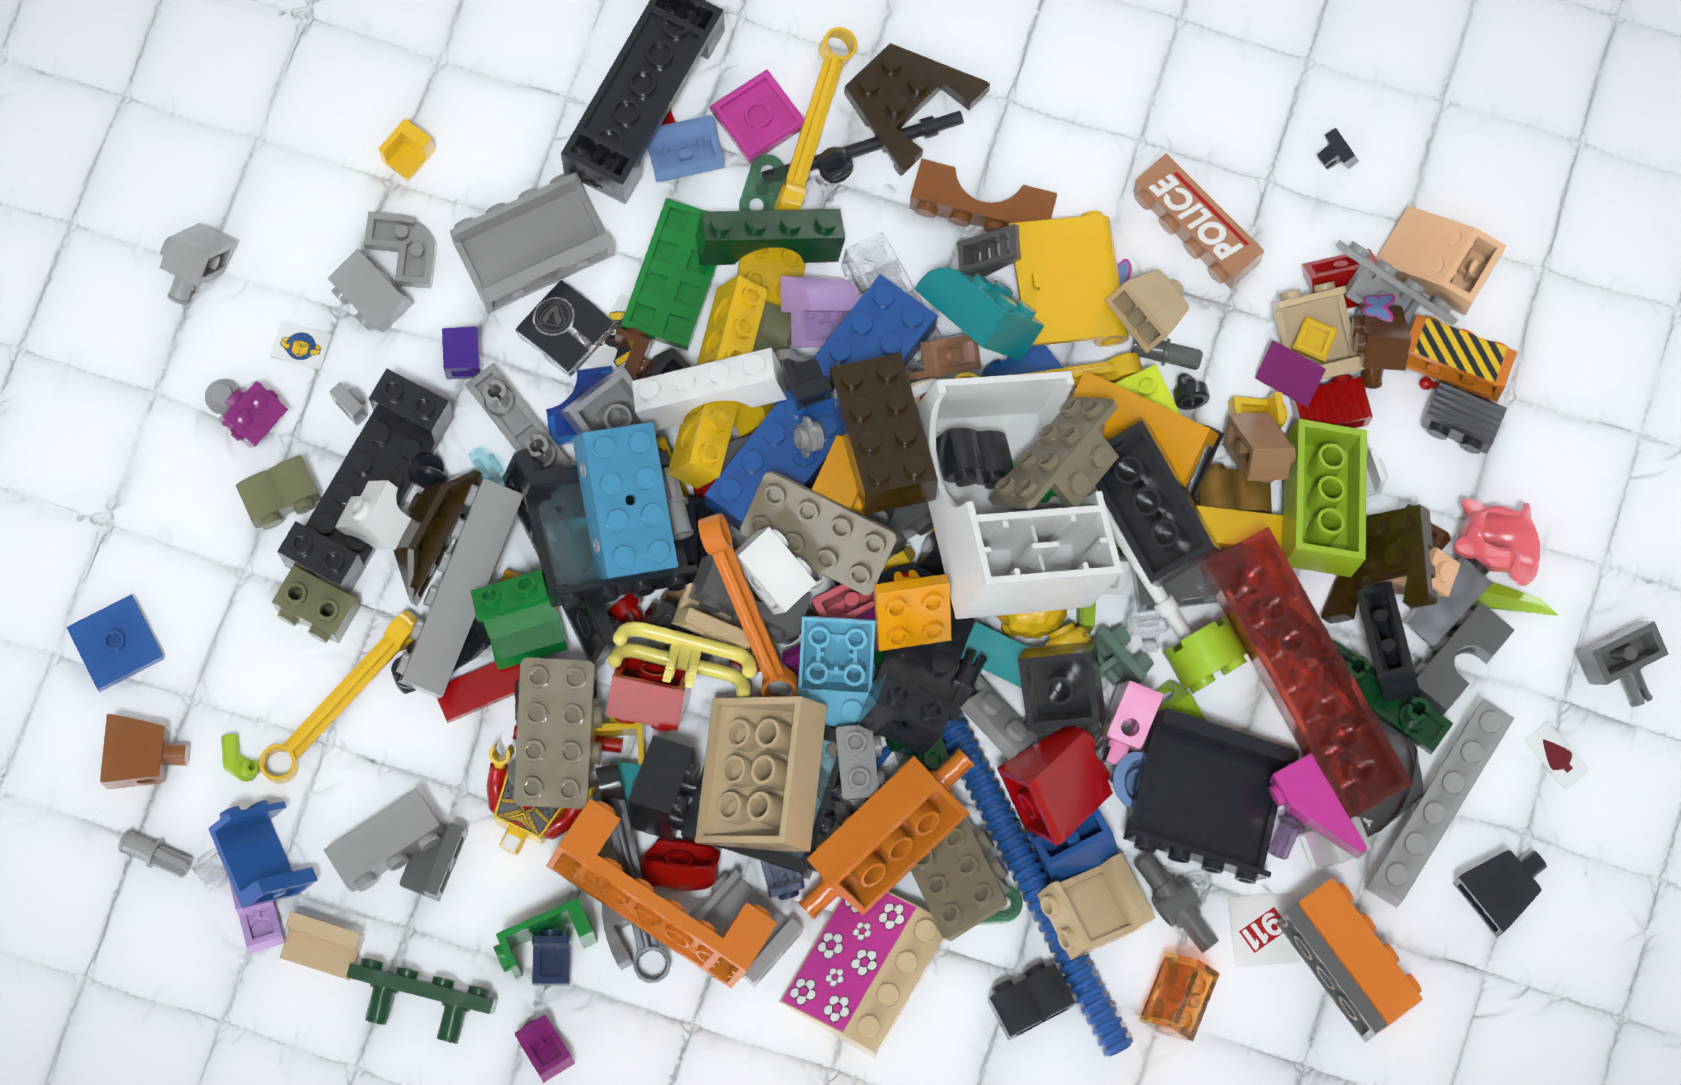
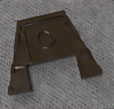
(896, 88)
(1395, 548)

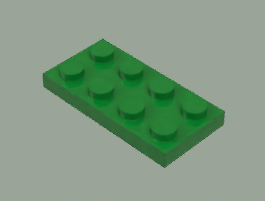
(671, 281)

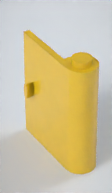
(1075, 272)

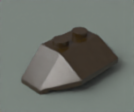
(430, 530)

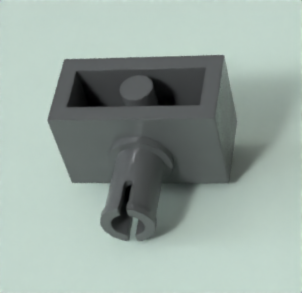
(1623, 657)

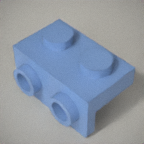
(685, 149)

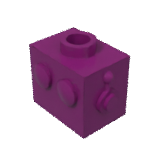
(252, 413)

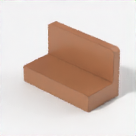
(947, 357)

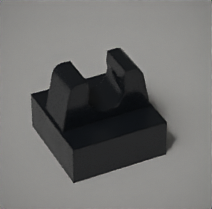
(1337, 151)

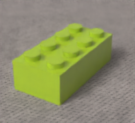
(1326, 499)

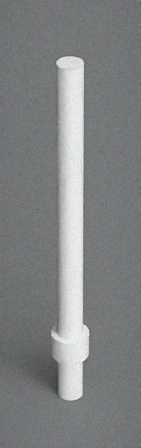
(1165, 604)

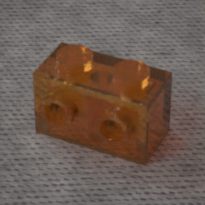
(1176, 998)

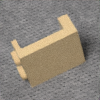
(1327, 307)
(1096, 907)

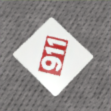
(1255, 932)

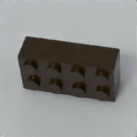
(883, 433)

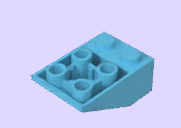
(837, 665)

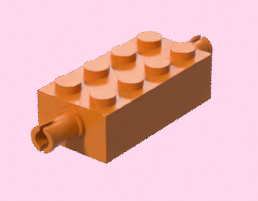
(887, 835)

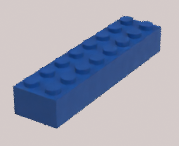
(878, 325)

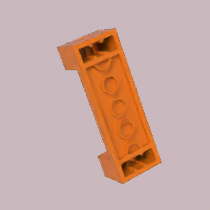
(721, 956)

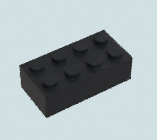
(1154, 507)

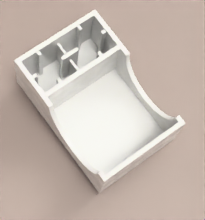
(1006, 555)

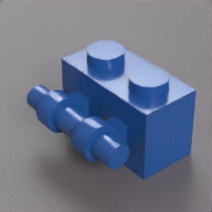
(1083, 850)

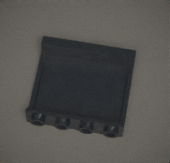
(1206, 795)

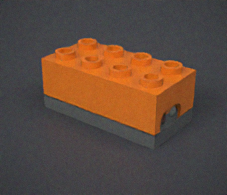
(1350, 959)

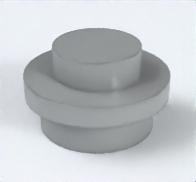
(218, 393)

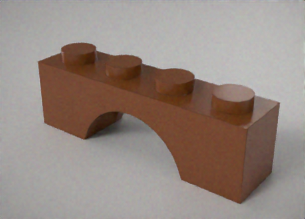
(940, 194)

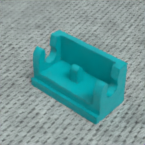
(999, 650)

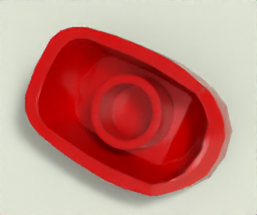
(680, 865)

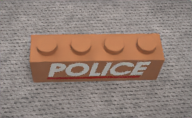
(1197, 221)

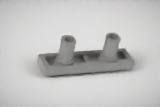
(515, 418)

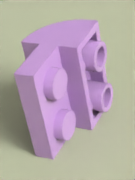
(816, 307)

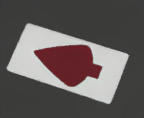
(1556, 755)

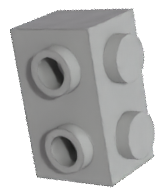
(369, 291)

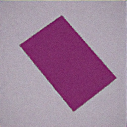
(1290, 373)

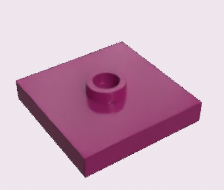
(758, 116)

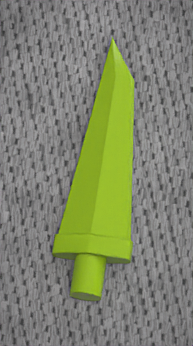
(1505, 598)

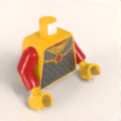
(522, 821)

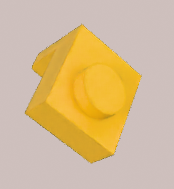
(1272, 404)

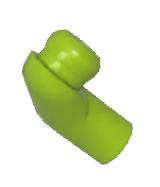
(235, 762)

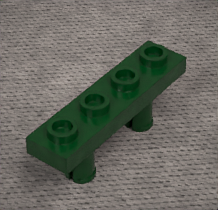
(1408, 714)
(455, 1000)

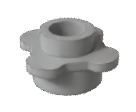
(808, 437)

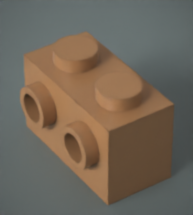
(1259, 447)

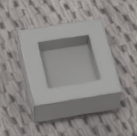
(349, 402)

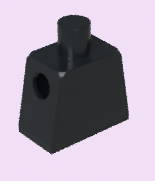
(1502, 888)

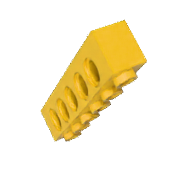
(707, 428)

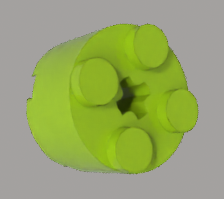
(1205, 653)

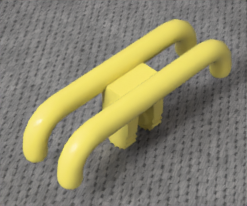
(684, 655)

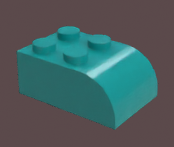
(982, 310)

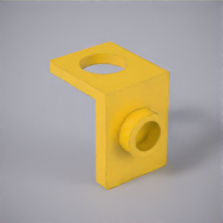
(616, 728)

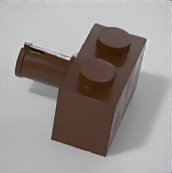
(1380, 344)

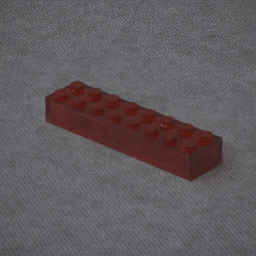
(1304, 671)

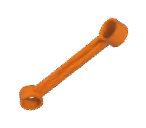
(718, 543)

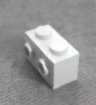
(774, 570)

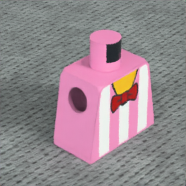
(1138, 708)

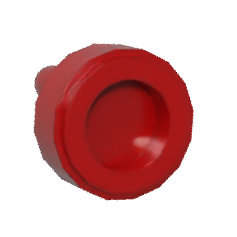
(625, 607)

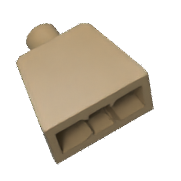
(1149, 307)

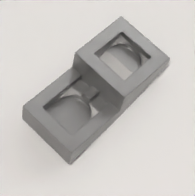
(612, 923)

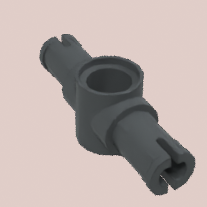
(1176, 902)

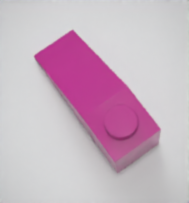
(1313, 802)

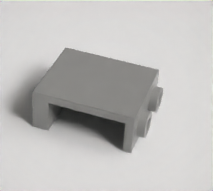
(728, 899)

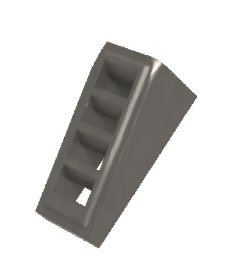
(970, 248)

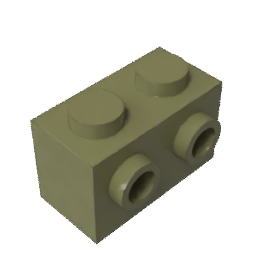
(315, 605)

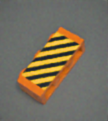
(1459, 357)

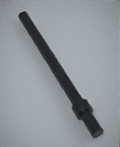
(926, 128)

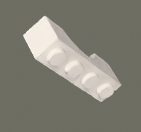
(745, 378)

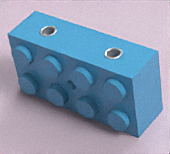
(621, 535)

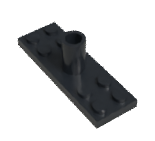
(589, 621)

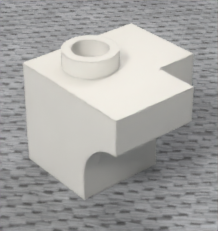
(375, 516)

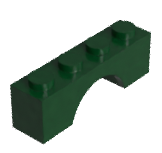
(730, 235)

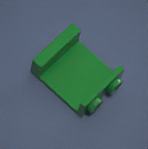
(519, 619)
(549, 920)

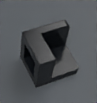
(806, 383)

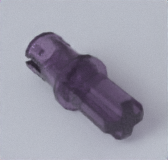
(1285, 836)

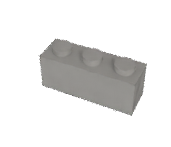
(385, 842)

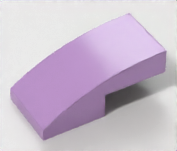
(259, 925)

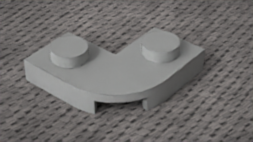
(411, 241)

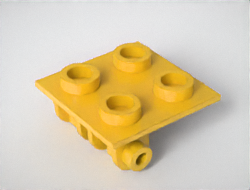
(767, 267)

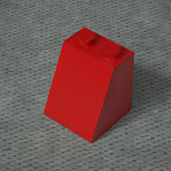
(1057, 783)

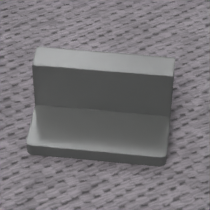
(431, 869)

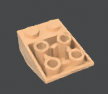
(1442, 256)

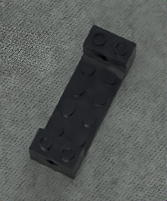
(640, 93)
(402, 424)
(916, 680)

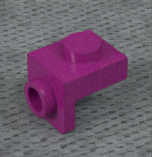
(544, 1048)

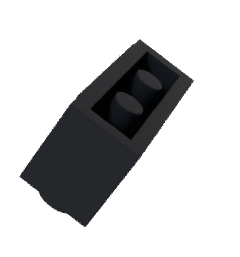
(1387, 641)

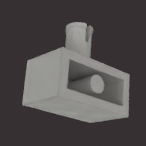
(194, 258)

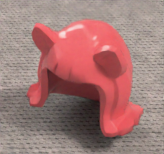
(1500, 540)

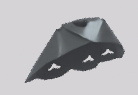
(1391, 808)

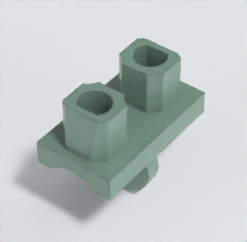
(1115, 660)

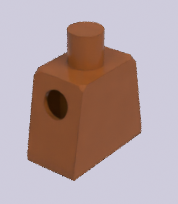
(137, 753)

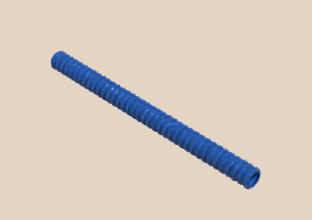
(1031, 882)

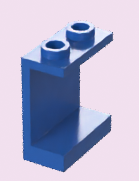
(255, 855)

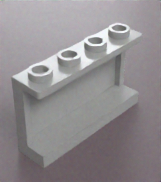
(531, 242)

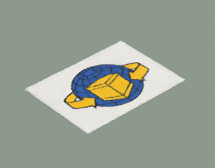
(300, 345)

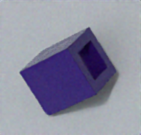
(461, 352)

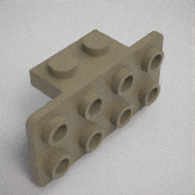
(1065, 457)
(822, 532)
(556, 733)
(962, 880)

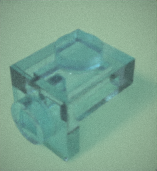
(487, 465)

